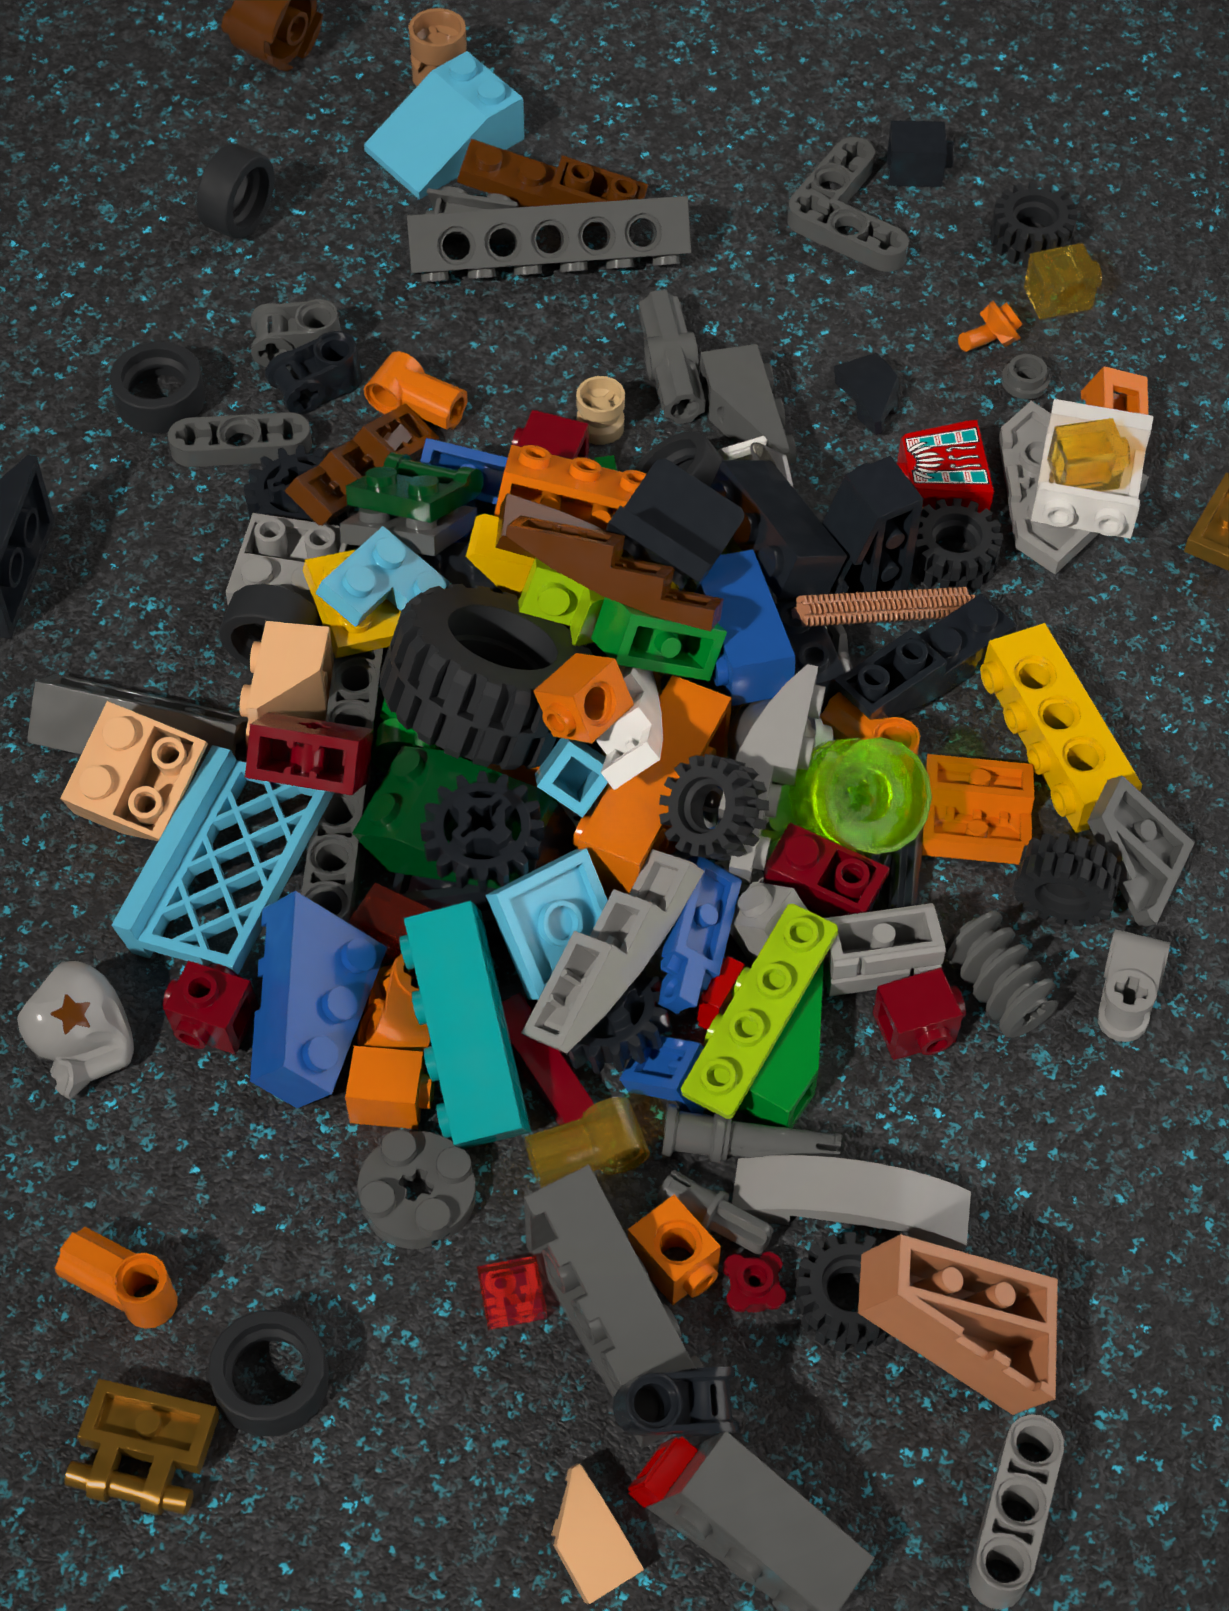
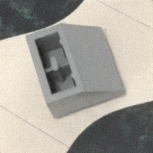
(277, 550)

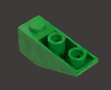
(791, 1069)

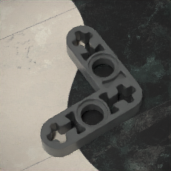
(820, 211)

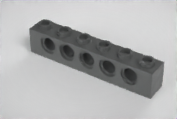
(666, 215)

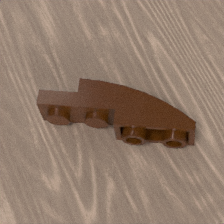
(541, 184)

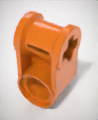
(389, 1011)

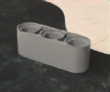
(1013, 1540)

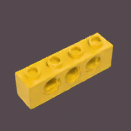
(1043, 693)

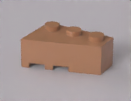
(967, 1316)

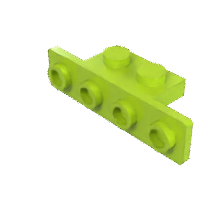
(759, 1011)

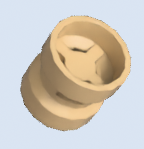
(601, 405)

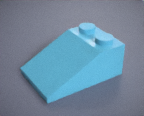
(433, 126)

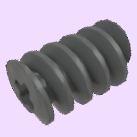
(998, 975)

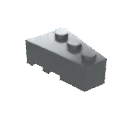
(762, 1528)

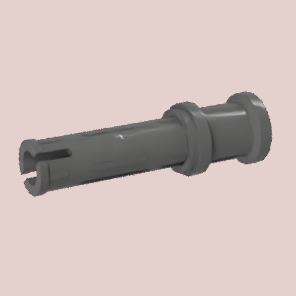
(722, 1137)

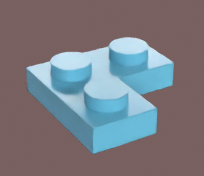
(377, 572)

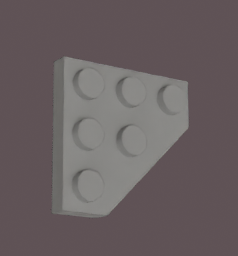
(1021, 455)

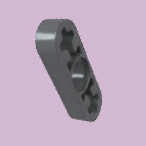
(224, 427)

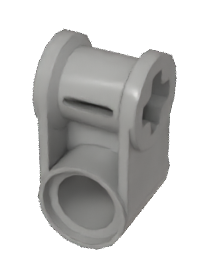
(1131, 984)

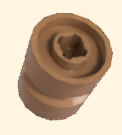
(435, 39)

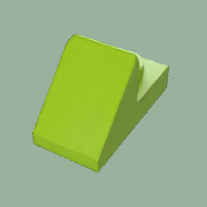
(561, 600)

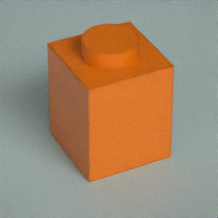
(388, 1087)

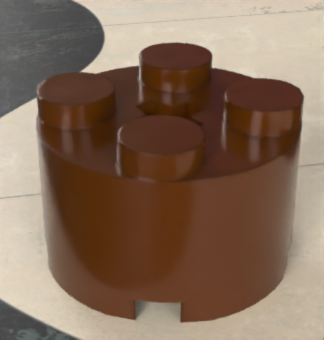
(273, 29)

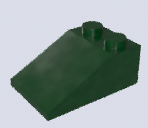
(394, 815)

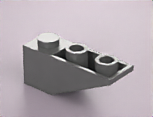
(741, 398)

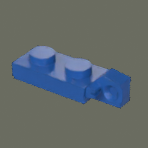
(698, 937)

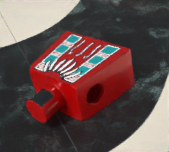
(947, 464)

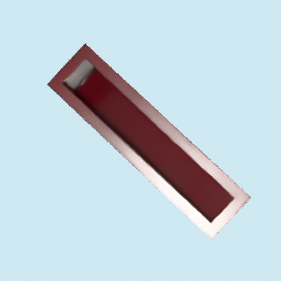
(544, 1067)

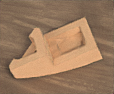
(591, 1540)

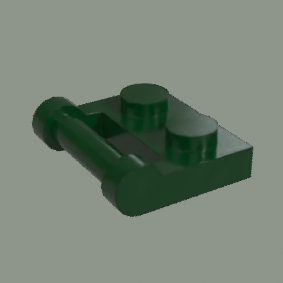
(414, 488)

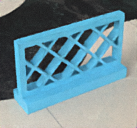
(188, 850)

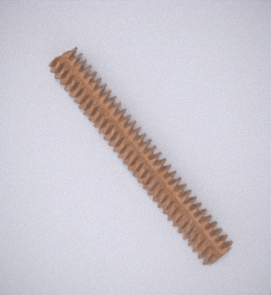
(879, 606)

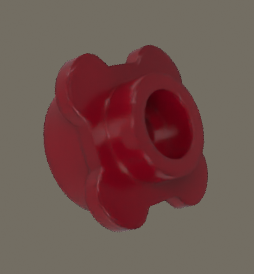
(754, 1298)

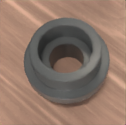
(1026, 377)

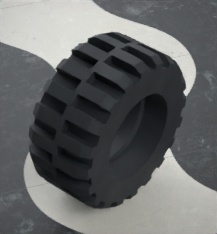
(469, 672)

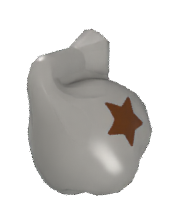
(78, 1026)

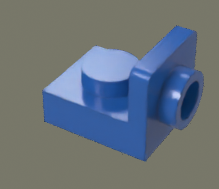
(664, 1072)

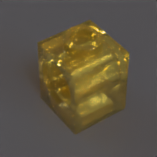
(1062, 281)

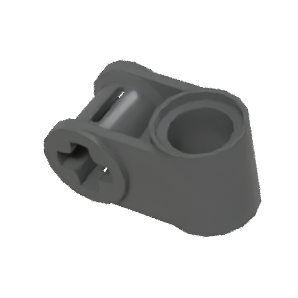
(291, 326)

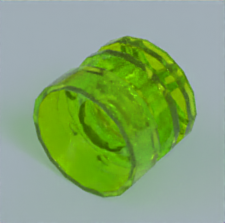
(887, 790)

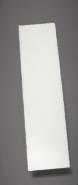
(637, 735)

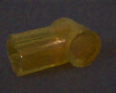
(603, 1139)

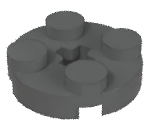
(431, 1217)

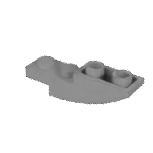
(776, 751)

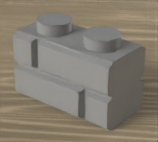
(882, 948)

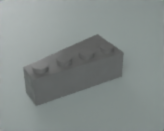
(603, 1288)

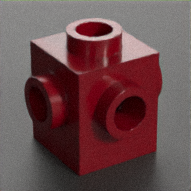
(210, 1007)

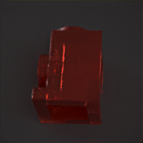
(383, 916)

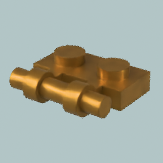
(145, 1427)

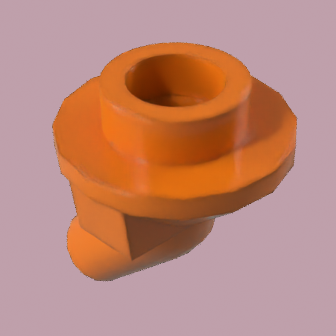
(1000, 325)

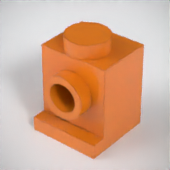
(1131, 386)

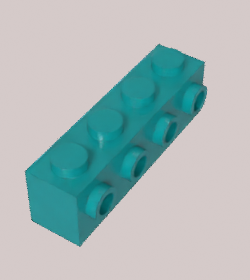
(465, 1026)

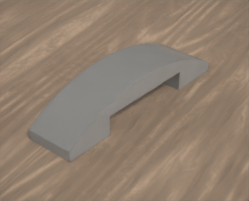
(853, 1194)

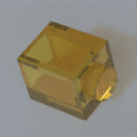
(1089, 455)

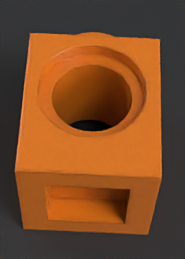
(583, 697)
(671, 1227)

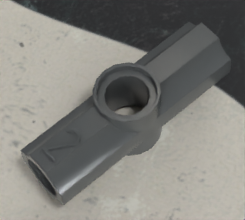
(671, 357)

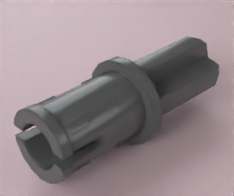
(717, 1213)

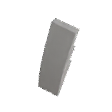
(603, 966)

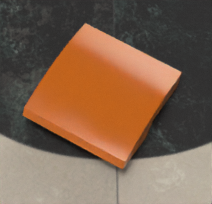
(978, 809)

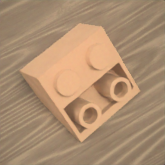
(290, 673)
(132, 773)

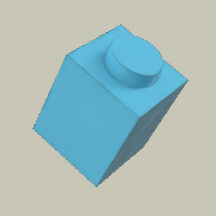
(572, 775)

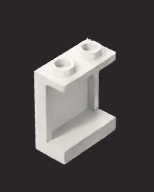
(1085, 509)

